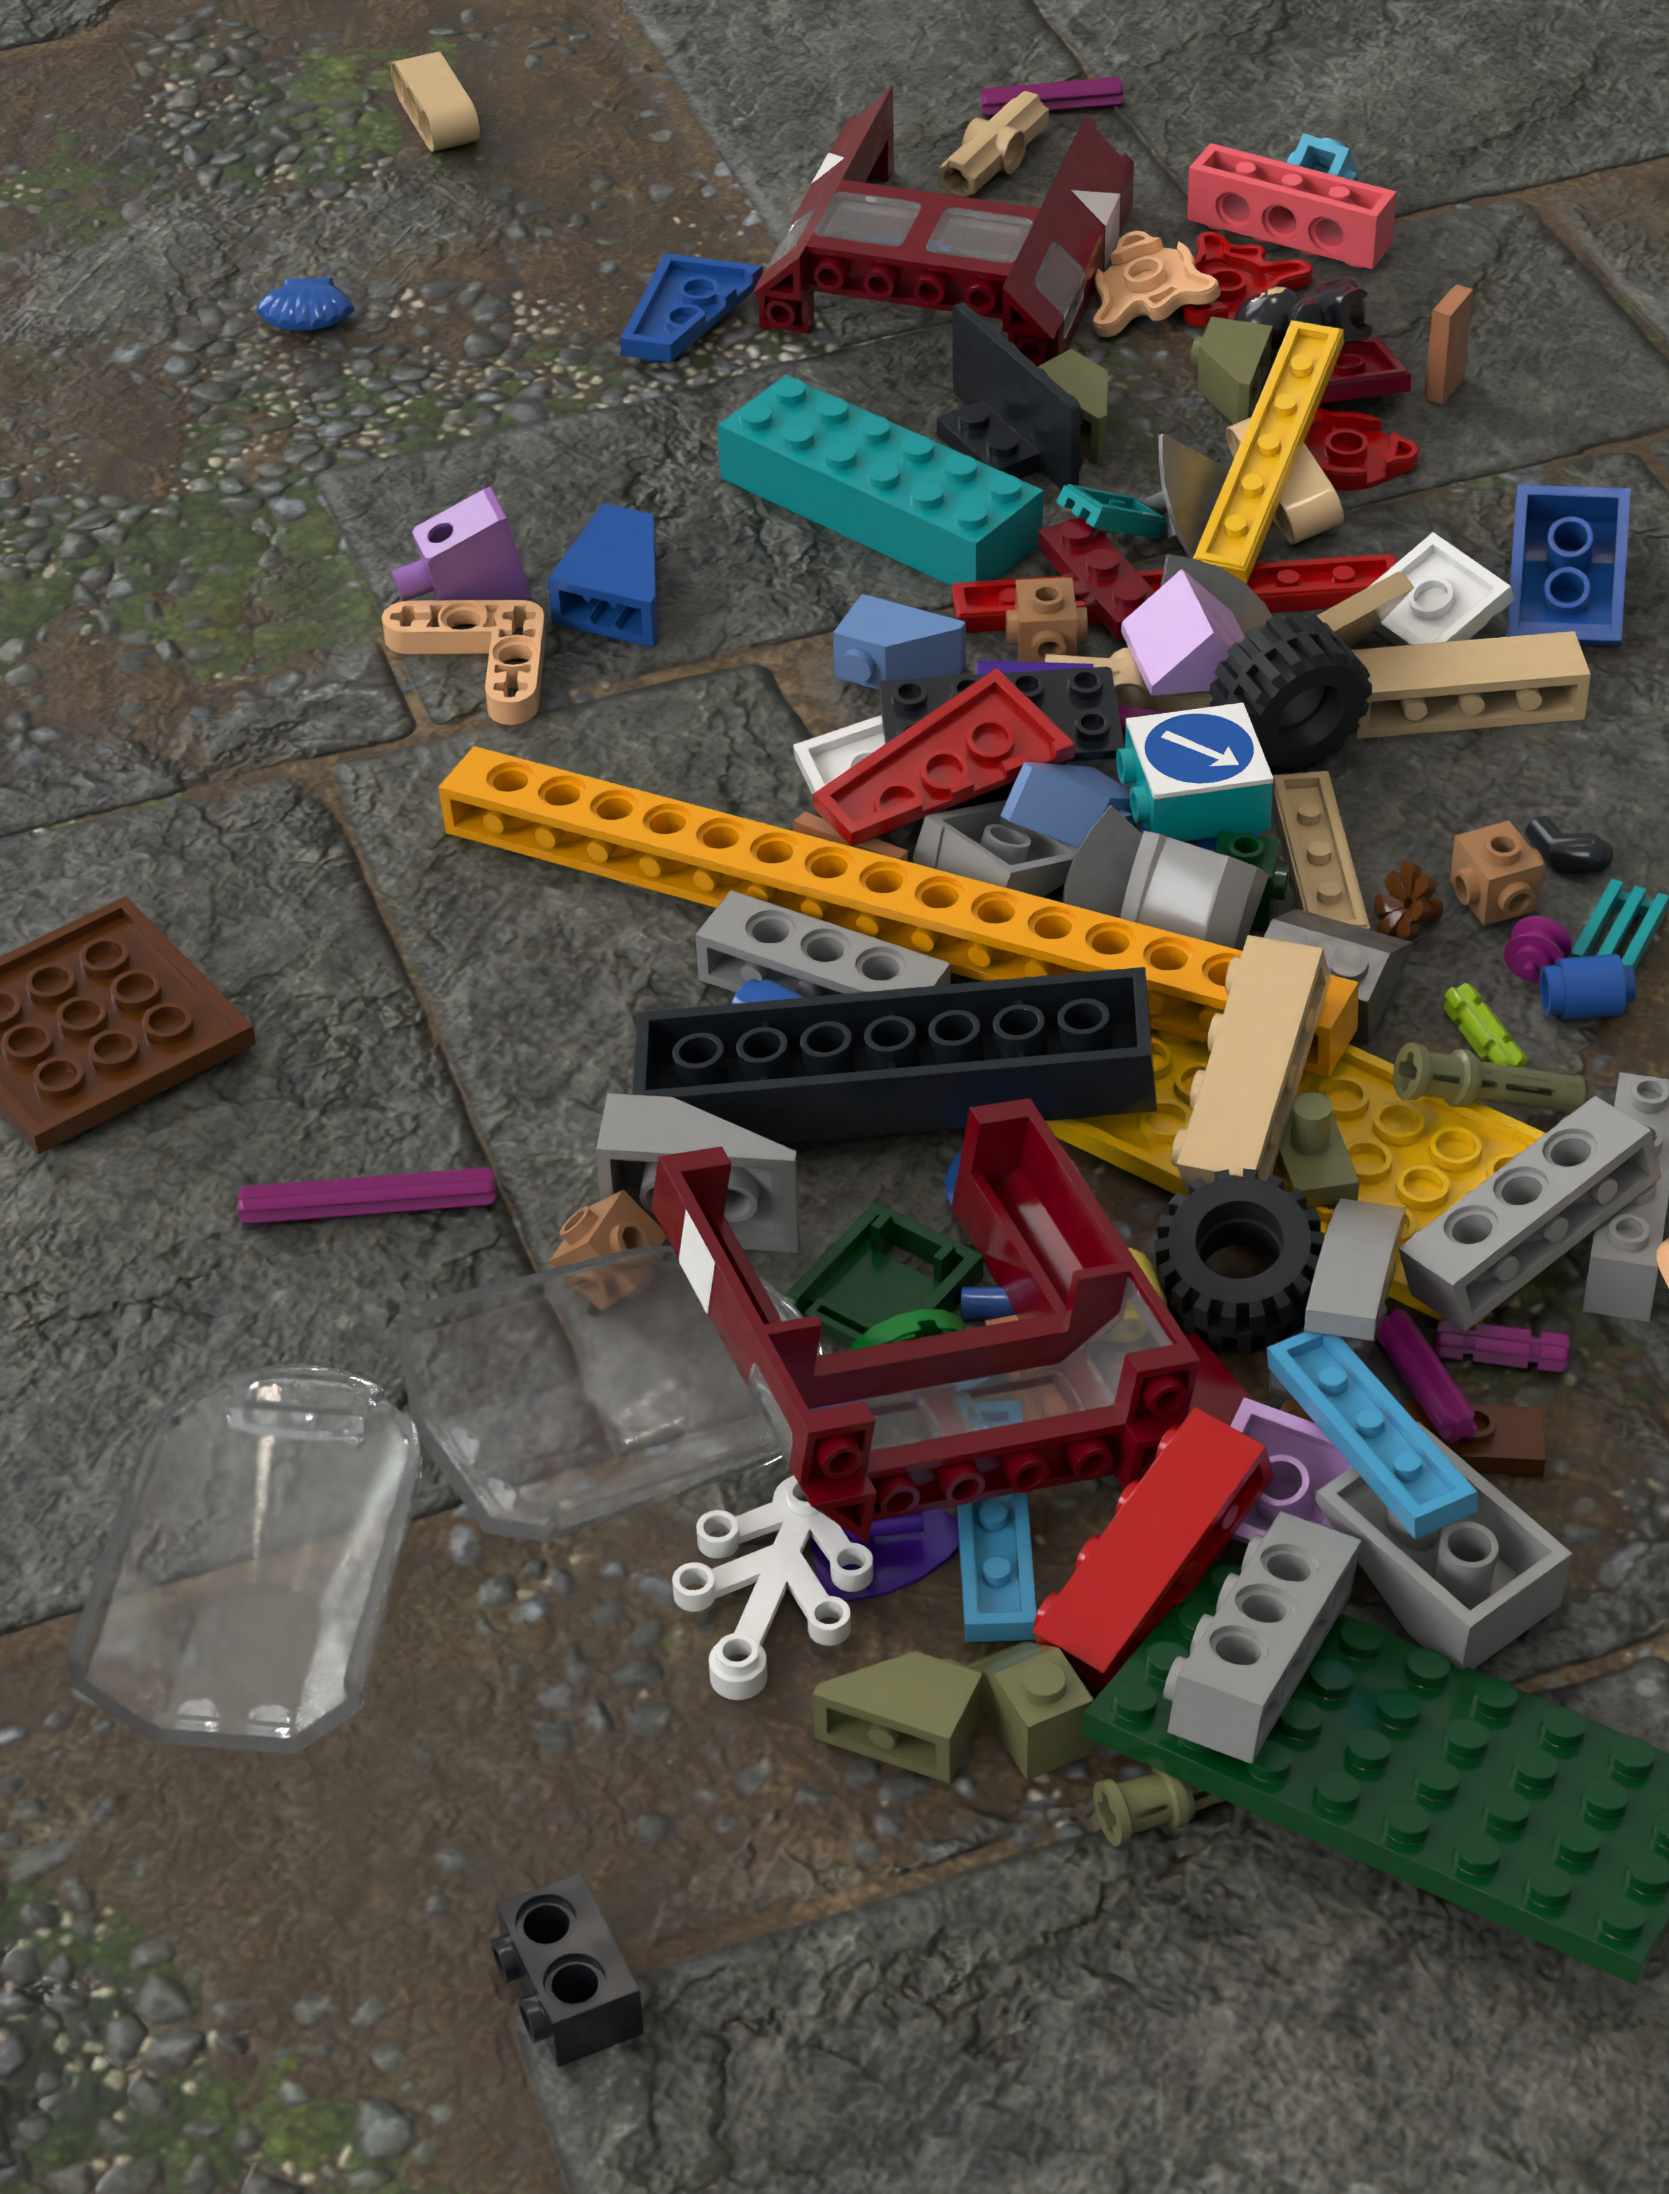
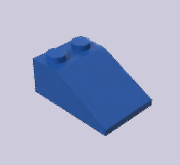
(1569, 562)

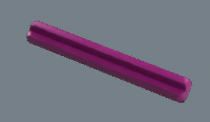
(366, 1195)

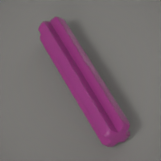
(1058, 95)
(1426, 1377)

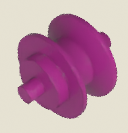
(1534, 944)

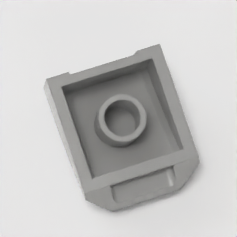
(993, 850)
(1193, 891)

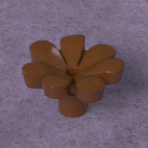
(1407, 903)

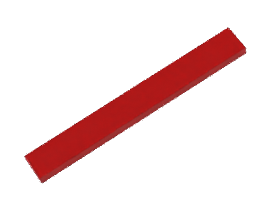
(1279, 584)

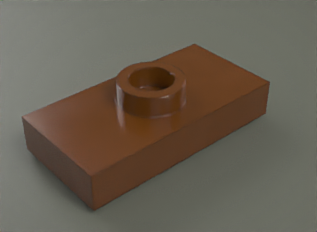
(1505, 1438)

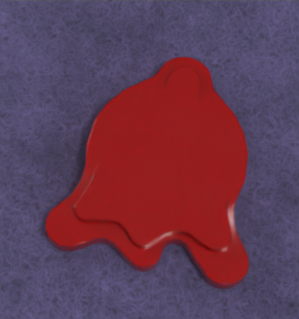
(1240, 275)
(1356, 451)

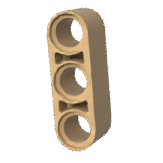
(435, 101)
(1309, 499)

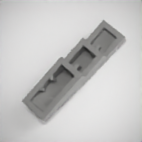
(1355, 1269)

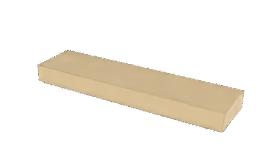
(1317, 847)

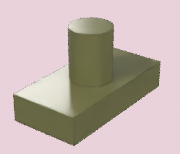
(1315, 1153)

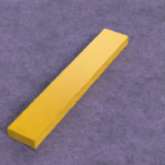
(1270, 448)

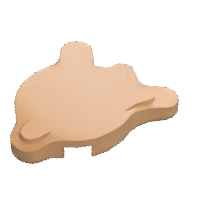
(1148, 282)

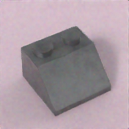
(1352, 954)

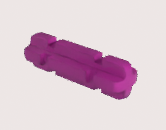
(1503, 1346)

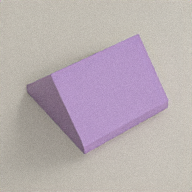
(1180, 637)
(1300, 1462)

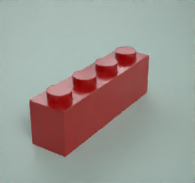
(1155, 1546)

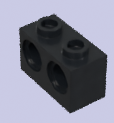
(577, 1966)

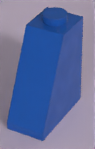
(609, 578)

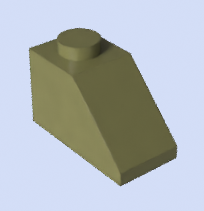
(1232, 365)
(1090, 387)
(1035, 1706)
(903, 1712)

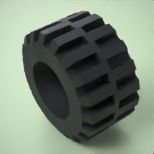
(1297, 689)
(1238, 1214)

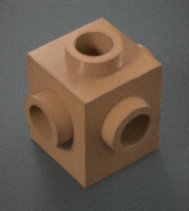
(1045, 619)
(1496, 873)
(605, 1229)

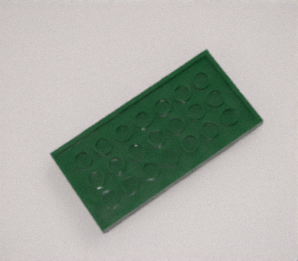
(1433, 1782)

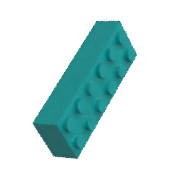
(880, 483)

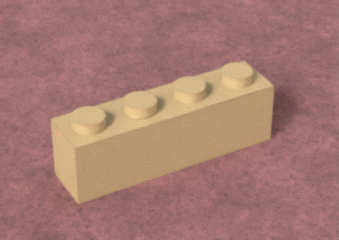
(1474, 684)
(1253, 1061)

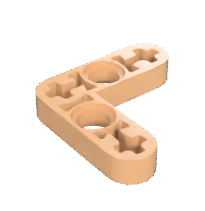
(427, 629)

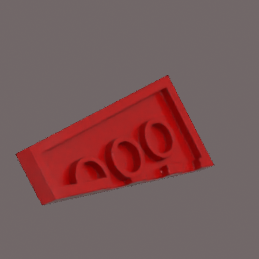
(943, 760)

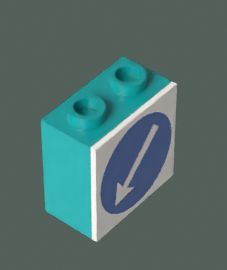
(1196, 773)

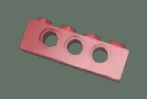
(1291, 206)

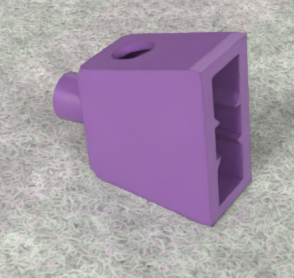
(465, 555)

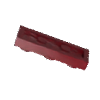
(1098, 571)

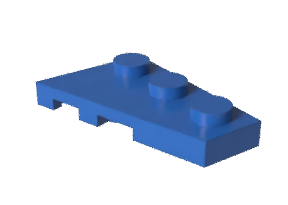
(684, 303)

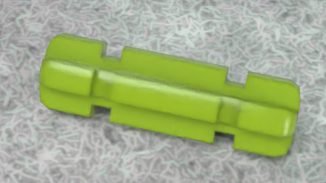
(1482, 1027)

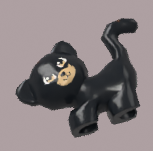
(1332, 305)

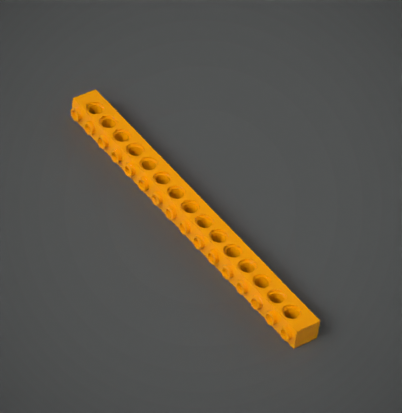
(957, 919)

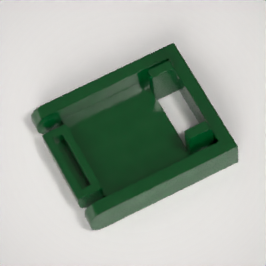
(862, 1286)

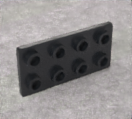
(1012, 407)
(1075, 700)

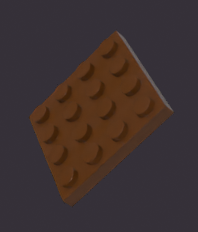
(104, 1023)

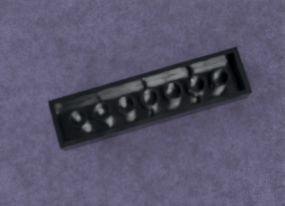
(907, 1055)

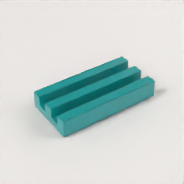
(1112, 511)
(1631, 904)

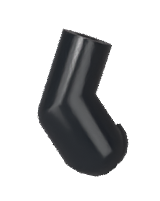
(1569, 852)

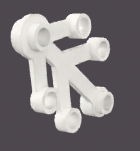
(772, 1571)

